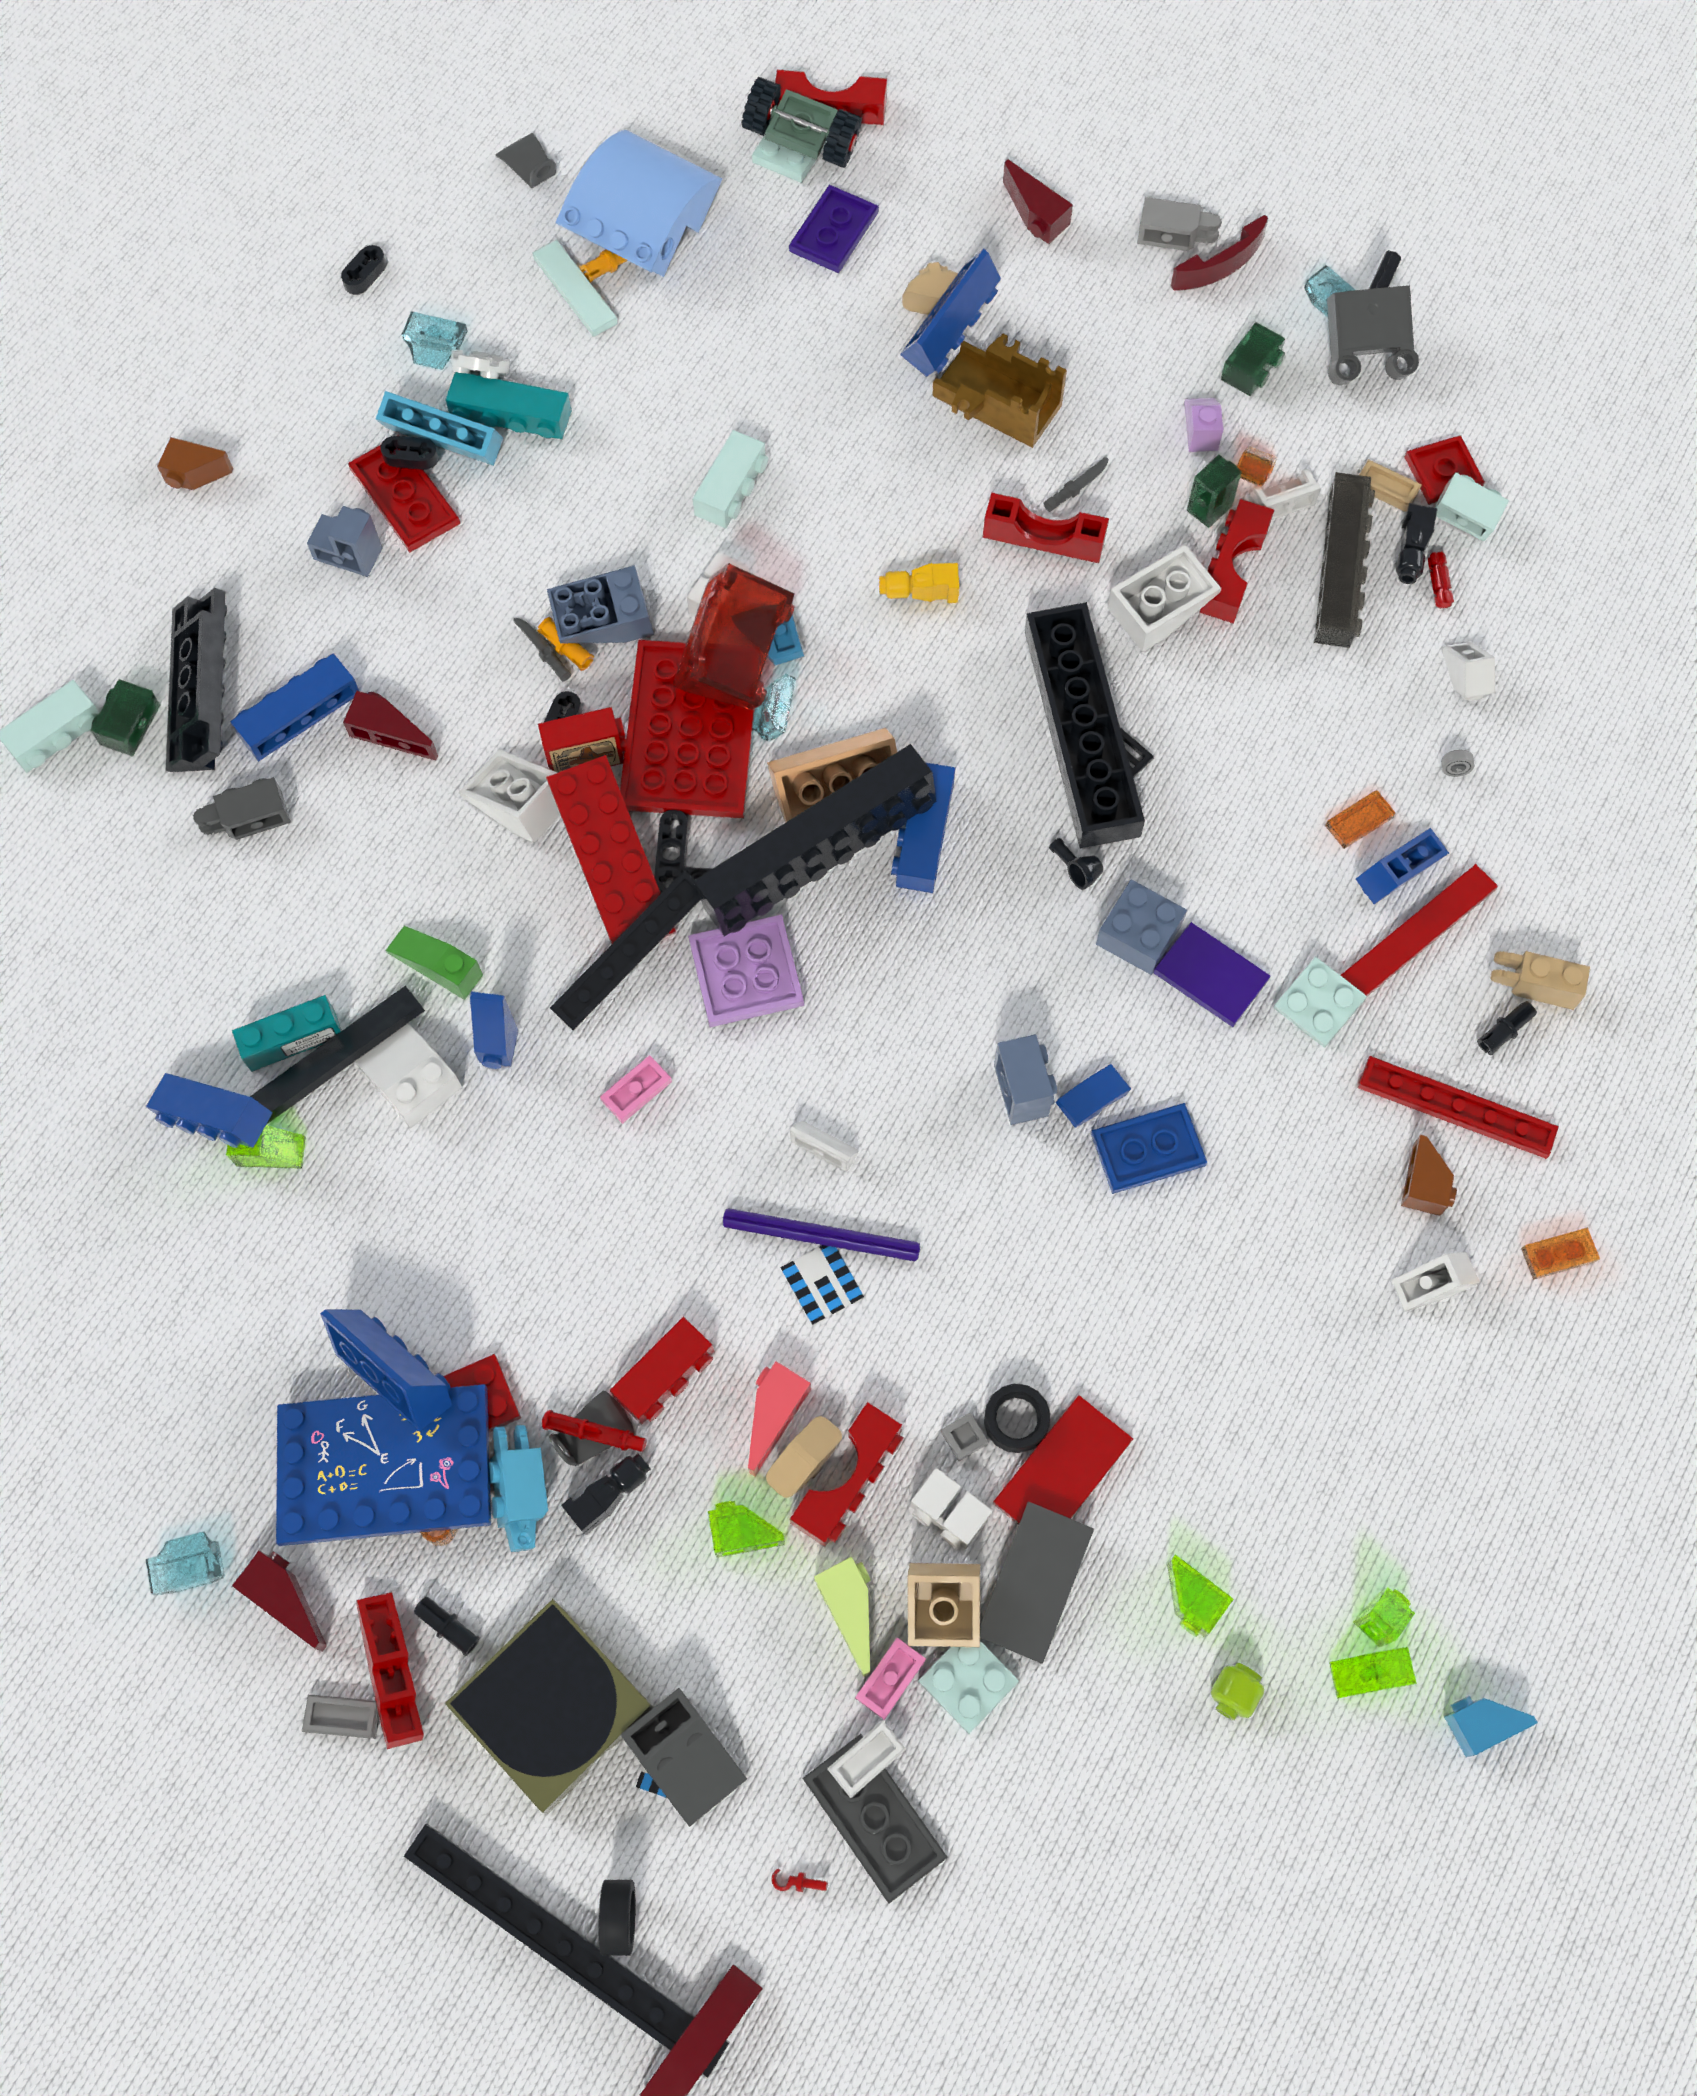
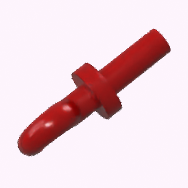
(800, 1882)

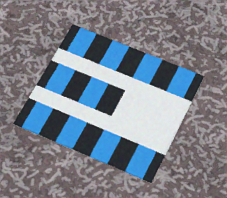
(822, 1283)

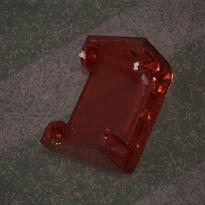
(733, 637)

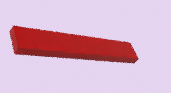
(1420, 930)
(1458, 1107)

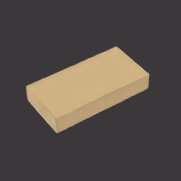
(1391, 486)

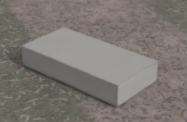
(340, 1716)

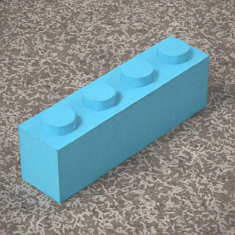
(440, 427)

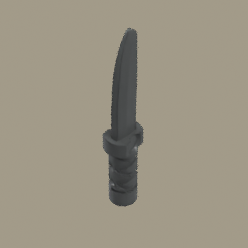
(1073, 488)
(546, 652)

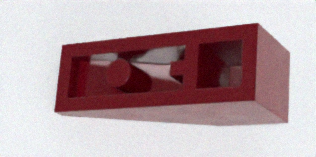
(1040, 207)
(379, 722)
(279, 1594)

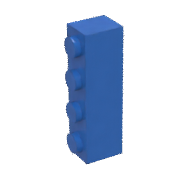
(295, 707)
(924, 837)
(208, 1111)

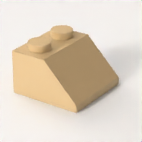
(944, 1605)

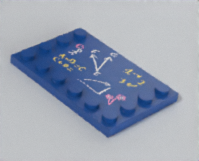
(369, 1473)

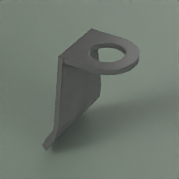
(528, 160)
(601, 1410)

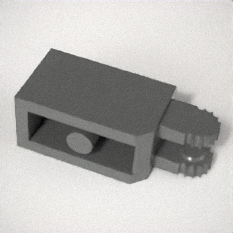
(244, 810)

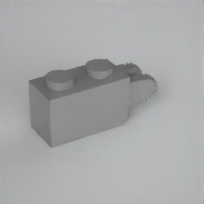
(1176, 225)

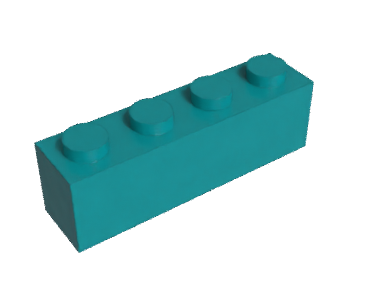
(509, 405)

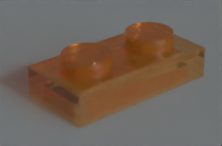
(1560, 1253)

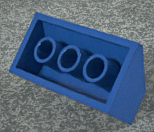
(952, 314)
(387, 1365)

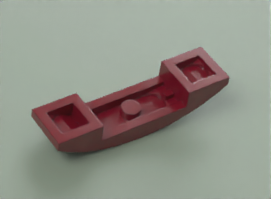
(1197, 273)
(704, 2035)

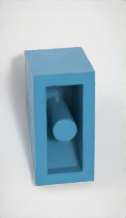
(1484, 1724)

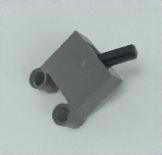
(1372, 323)

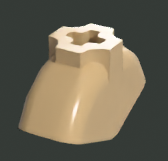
(927, 288)
(804, 1457)

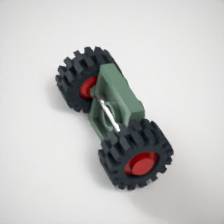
(800, 123)

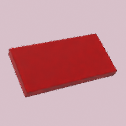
(404, 499)
(1065, 1463)

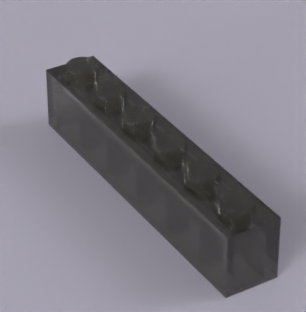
(1343, 560)

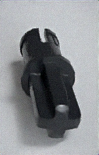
(1506, 1028)
(446, 1625)

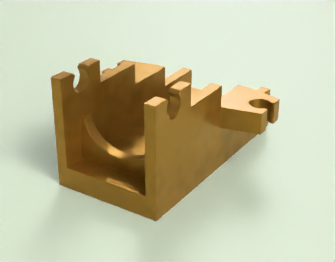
(1003, 389)

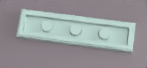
(575, 288)

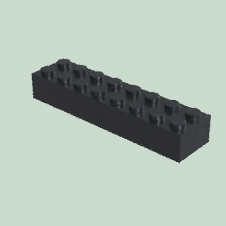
(1083, 726)
(817, 840)

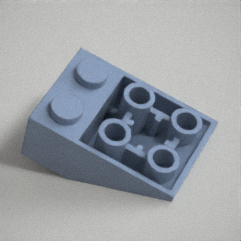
(601, 609)

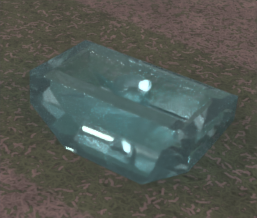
(1323, 285)
(432, 339)
(773, 714)
(185, 1565)

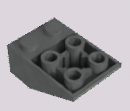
(683, 1757)

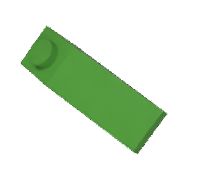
(436, 961)

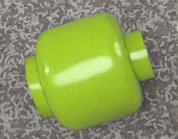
(1237, 1691)

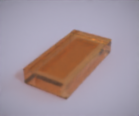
(1360, 819)

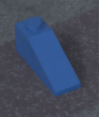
(1401, 866)
(493, 1030)

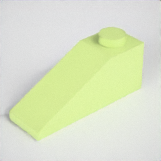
(848, 1602)

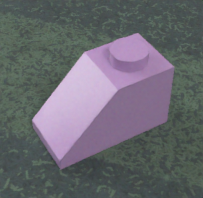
(1203, 424)

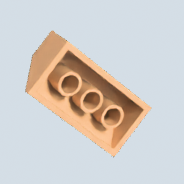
(817, 773)

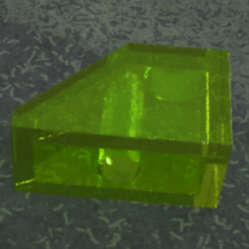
(272, 1150)
(740, 1530)
(1195, 1598)
(1385, 1617)
(1372, 1673)

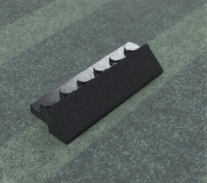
(196, 683)

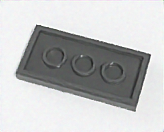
(1035, 1582)
(878, 1828)

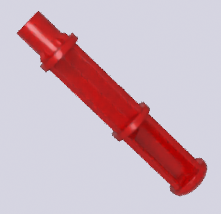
(592, 1431)

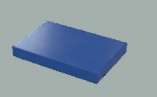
(1148, 1148)

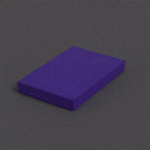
(833, 228)
(1212, 974)

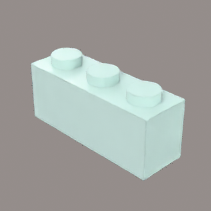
(730, 479)
(49, 726)

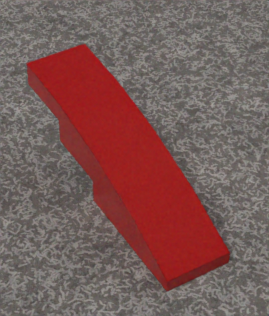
(389, 1670)

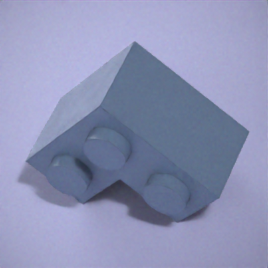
(346, 541)

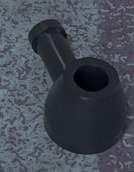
(1081, 870)

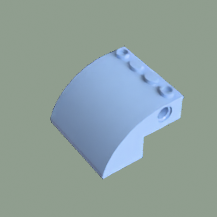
(638, 200)

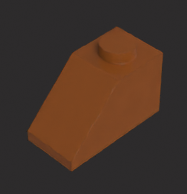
(192, 464)
(1428, 1180)

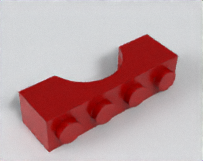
(864, 98)
(1013, 523)
(1246, 533)
(823, 1511)

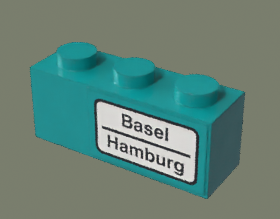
(286, 1033)

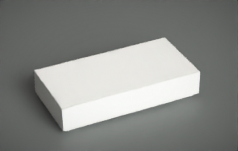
(866, 1759)

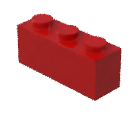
(663, 1371)

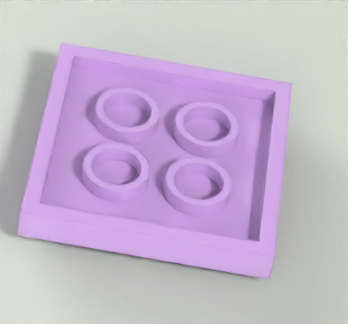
(746, 971)

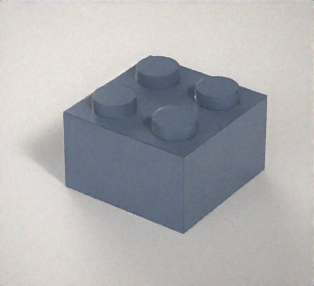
(1141, 927)
(1024, 1079)

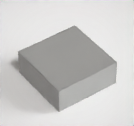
(964, 1437)

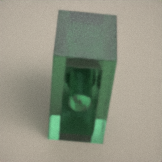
(1253, 359)
(1214, 490)
(125, 717)

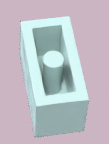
(1470, 506)

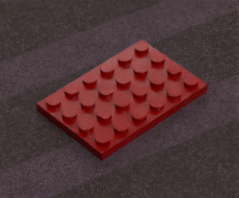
(681, 745)

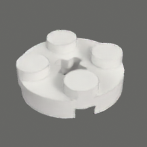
(489, 364)

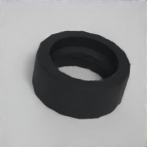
(1021, 1392)
(617, 1917)

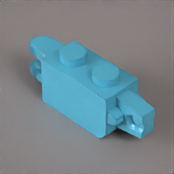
(517, 1487)

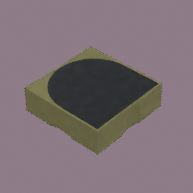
(548, 1706)

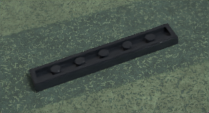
(627, 951)
(338, 1052)

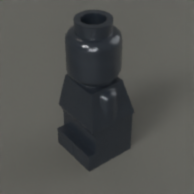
(1419, 528)
(605, 1494)

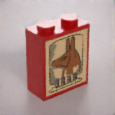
(582, 739)

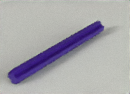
(821, 1234)

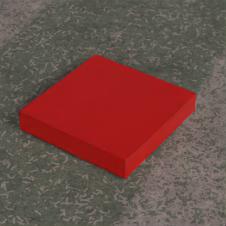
(1438, 462)

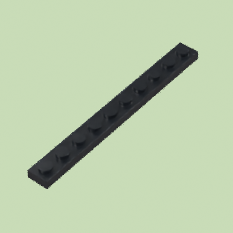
(552, 1939)

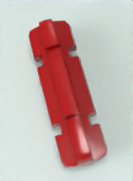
(1440, 580)

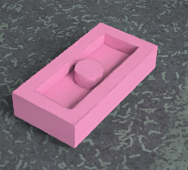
(636, 1089)
(890, 1678)

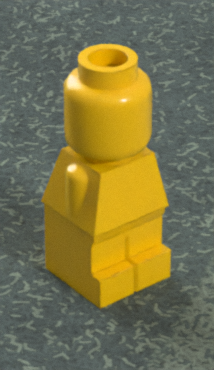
(925, 583)

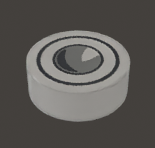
(1457, 763)

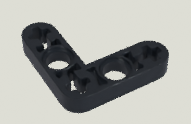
(673, 868)

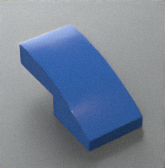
(1093, 1095)

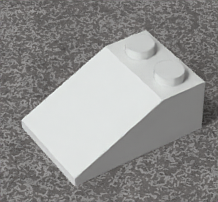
(1162, 597)
(514, 795)
(409, 1075)

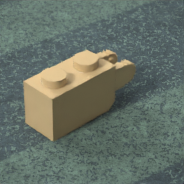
(1543, 978)

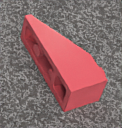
(776, 1404)

